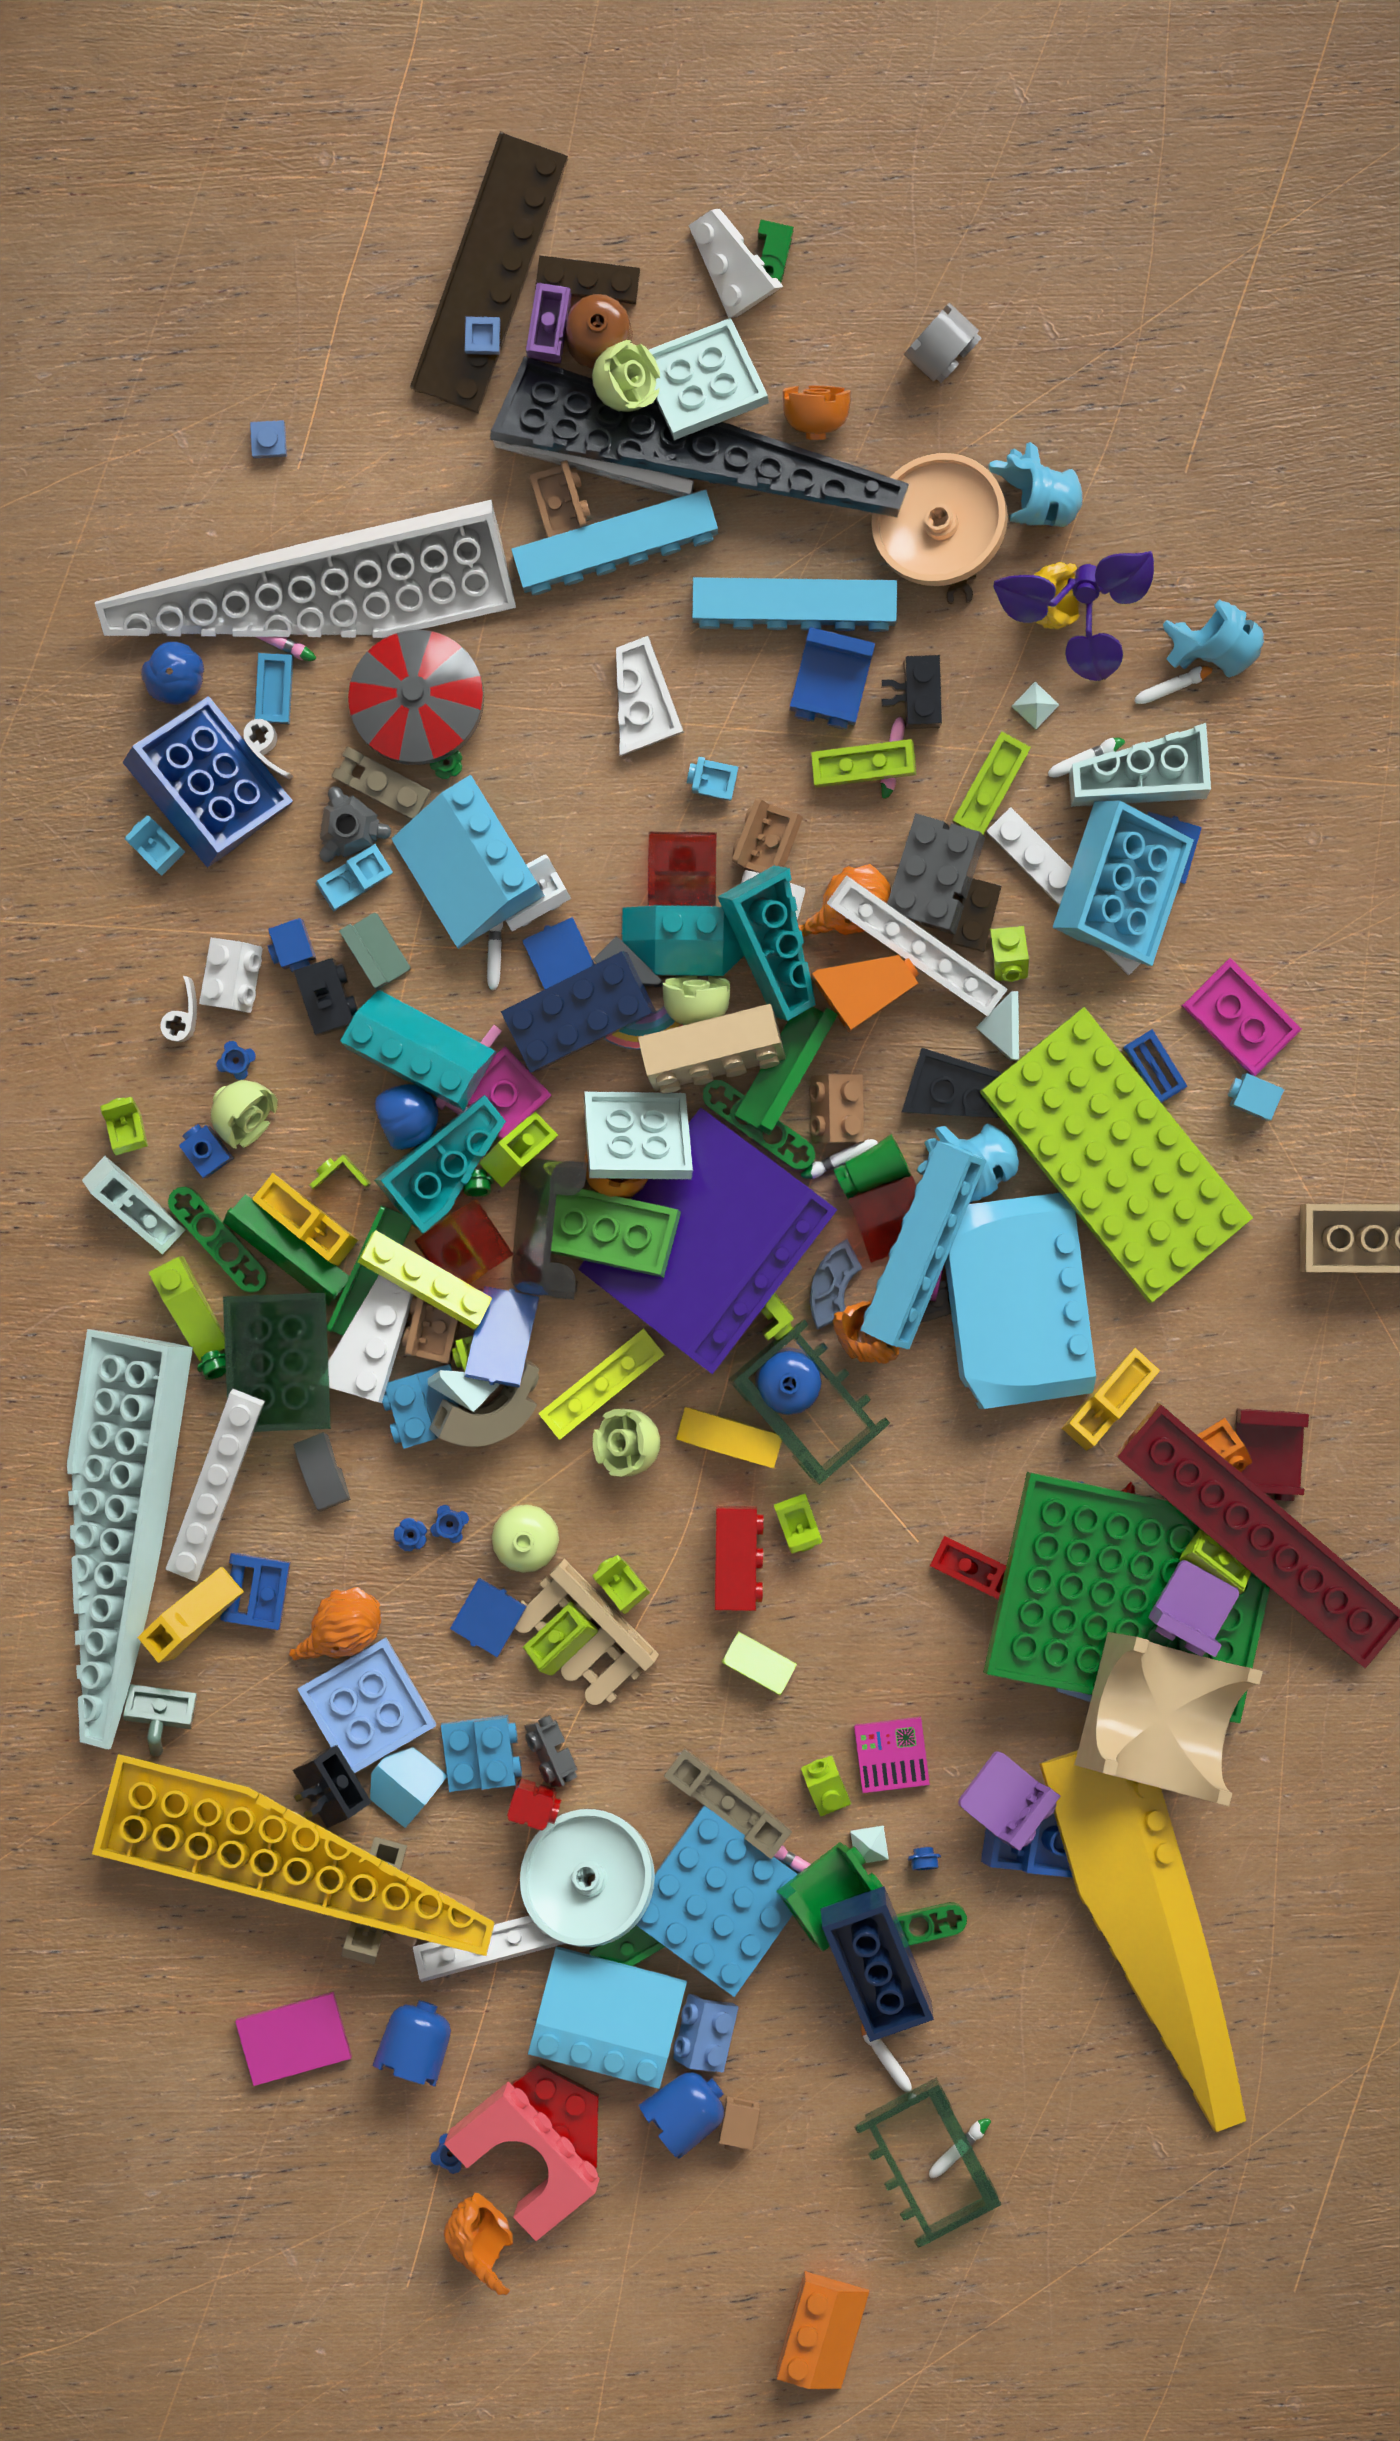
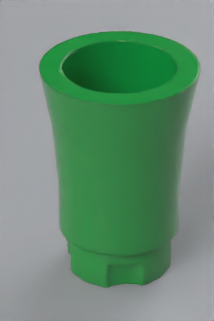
(873, 1168)

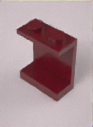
(1275, 1448)

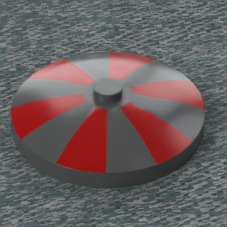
(416, 697)

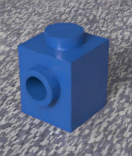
(291, 945)
(205, 1150)

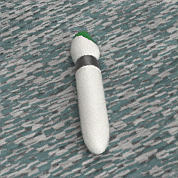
(1107, 746)
(494, 956)
(818, 1168)
(975, 2132)

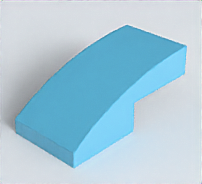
(354, 877)

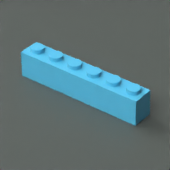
(614, 542)
(794, 603)
(923, 1245)

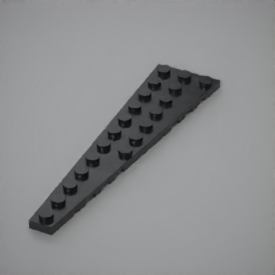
(564, 415)

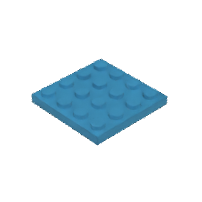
(717, 1901)

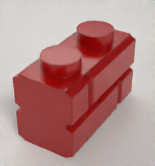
(533, 1805)

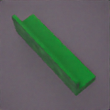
(776, 1085)
(390, 1224)
(285, 1249)

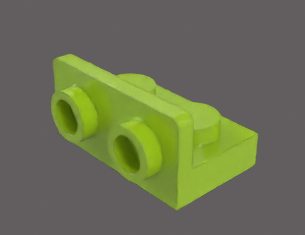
(781, 1324)

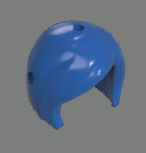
(184, 680)
(406, 1115)

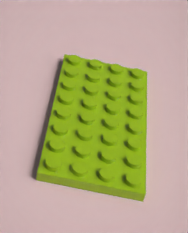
(1116, 1155)

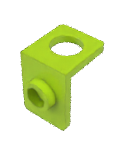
(330, 1167)

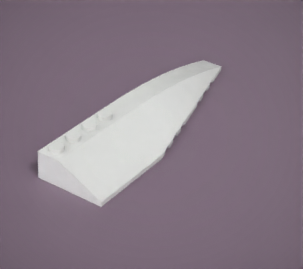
(343, 585)

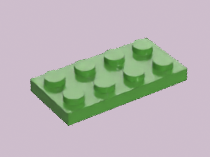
(614, 1231)

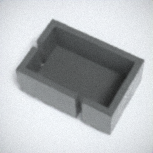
(934, 868)

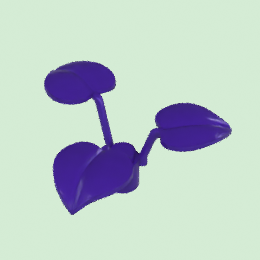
(1122, 575)

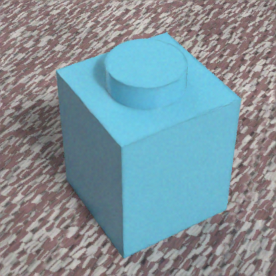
(1255, 1096)

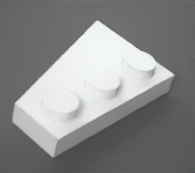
(732, 267)
(644, 700)

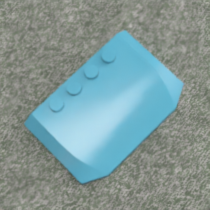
(1020, 1302)

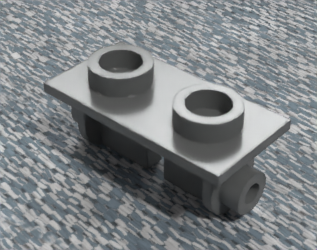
(554, 1765)

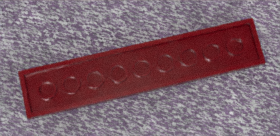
(1260, 1535)

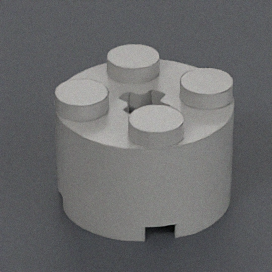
(942, 342)

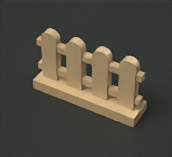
(613, 1629)

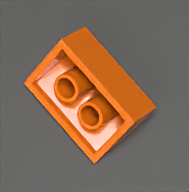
(821, 2333)

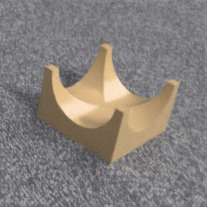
(1162, 1716)

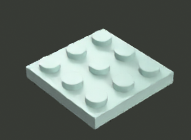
(706, 379)
(637, 1135)

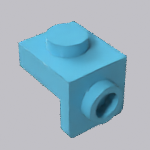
(712, 779)
(154, 845)

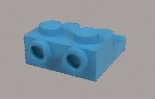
(414, 1407)
(480, 1753)

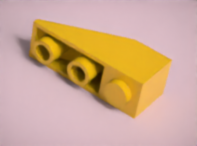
(190, 1616)

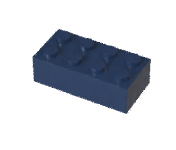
(578, 1011)
(877, 1964)

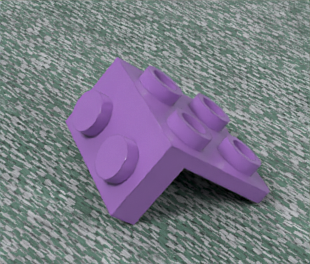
(1194, 1608)
(1008, 1801)

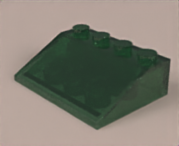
(280, 1356)

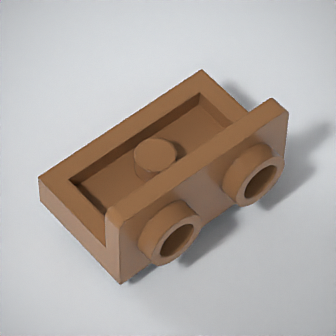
(559, 499)
(766, 837)
(836, 1108)
(431, 1332)

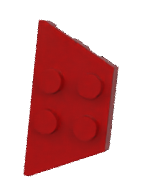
(567, 2105)

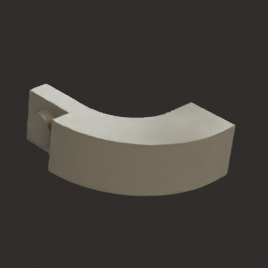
(488, 1422)
(363, 1940)

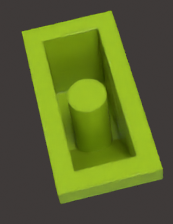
(518, 1149)

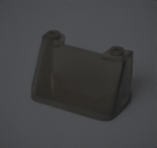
(531, 1263)

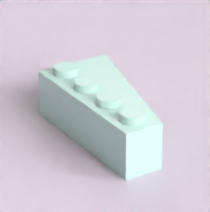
(1146, 772)

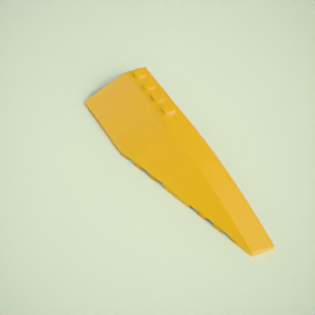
(262, 1849)
(1143, 1904)

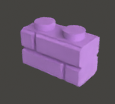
(548, 323)

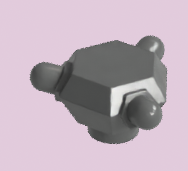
(348, 826)

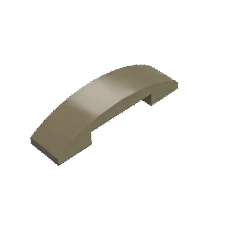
(728, 1802)

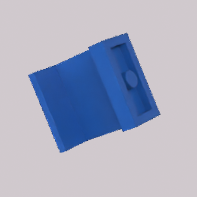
(831, 678)

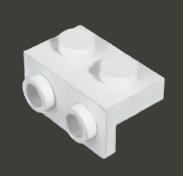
(551, 886)
(231, 975)

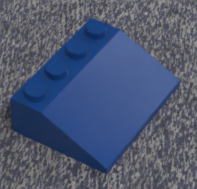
(206, 781)

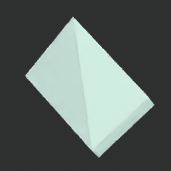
(1003, 1026)
(461, 1389)

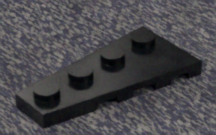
(948, 1087)

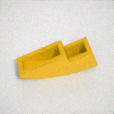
(305, 1219)
(1110, 1399)
(729, 1437)

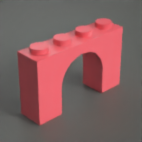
(511, 2118)

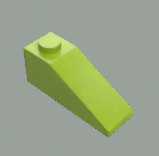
(188, 1306)

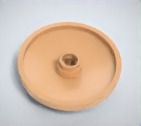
(947, 521)

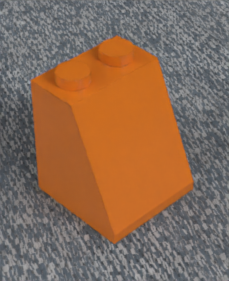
(864, 987)

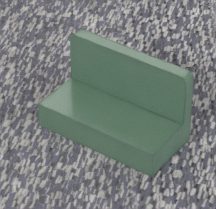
(375, 950)

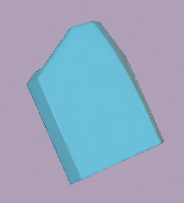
(404, 1784)

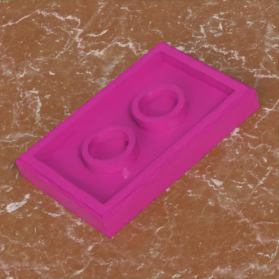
(1241, 1017)
(293, 2038)

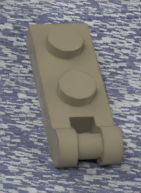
(382, 784)

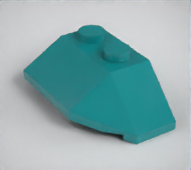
(681, 939)

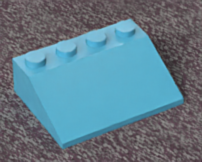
(466, 863)
(1123, 882)
(607, 2017)

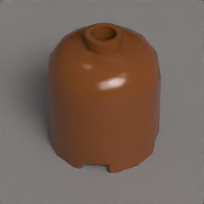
(587, 341)

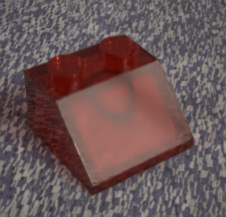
(682, 868)
(881, 1215)
(465, 1244)

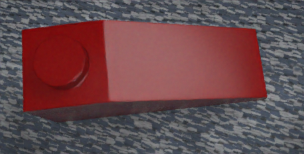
(969, 1567)

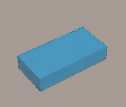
(274, 688)

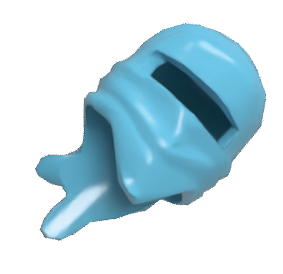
(1047, 494)
(1224, 640)
(990, 1145)

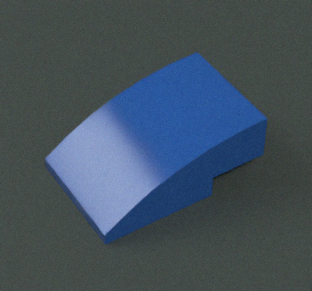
(1041, 1856)

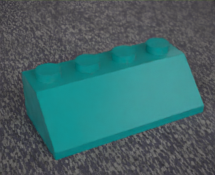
(418, 1049)

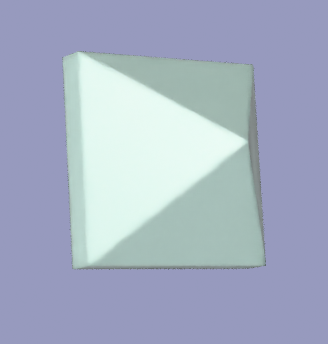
(1035, 705)
(870, 1843)

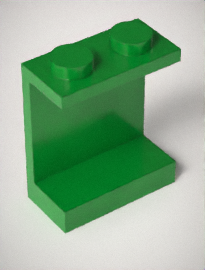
(823, 1883)

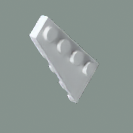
(370, 1344)

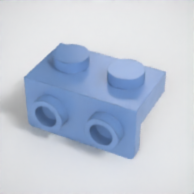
(705, 2034)

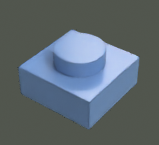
(482, 335)
(268, 439)

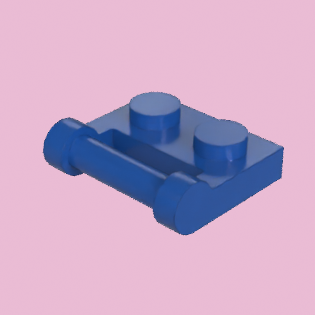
(266, 1592)

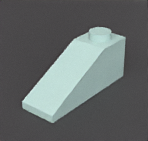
(132, 1205)

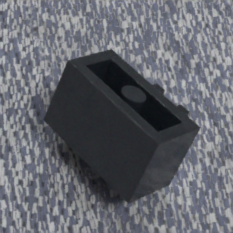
(921, 691)
(326, 996)
(330, 1787)

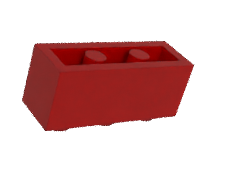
(738, 1558)

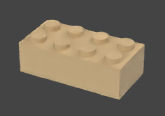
(712, 1049)
(1350, 1238)

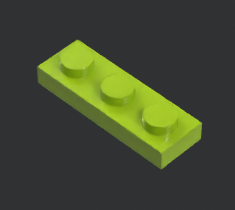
(863, 763)
(991, 783)

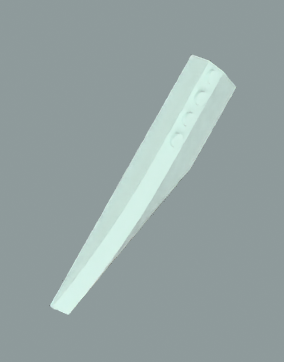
(120, 1500)

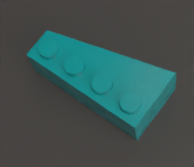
(770, 939)

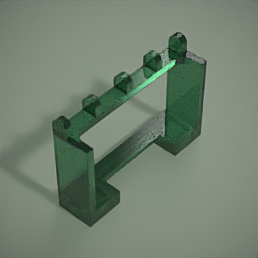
(801, 1454)
(987, 2190)

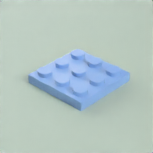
(367, 1705)

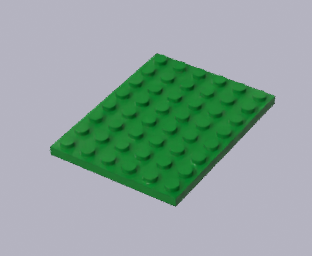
(1093, 1566)

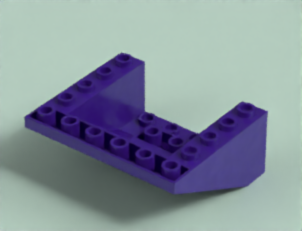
(733, 1245)

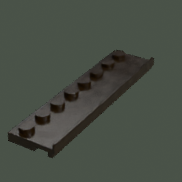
(489, 268)

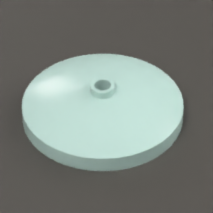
(558, 1870)

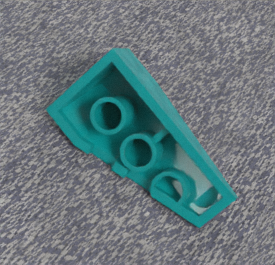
(435, 1172)

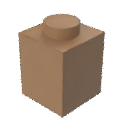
(739, 2124)

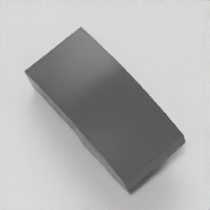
(321, 1472)

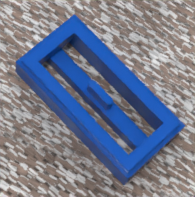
(1154, 1066)

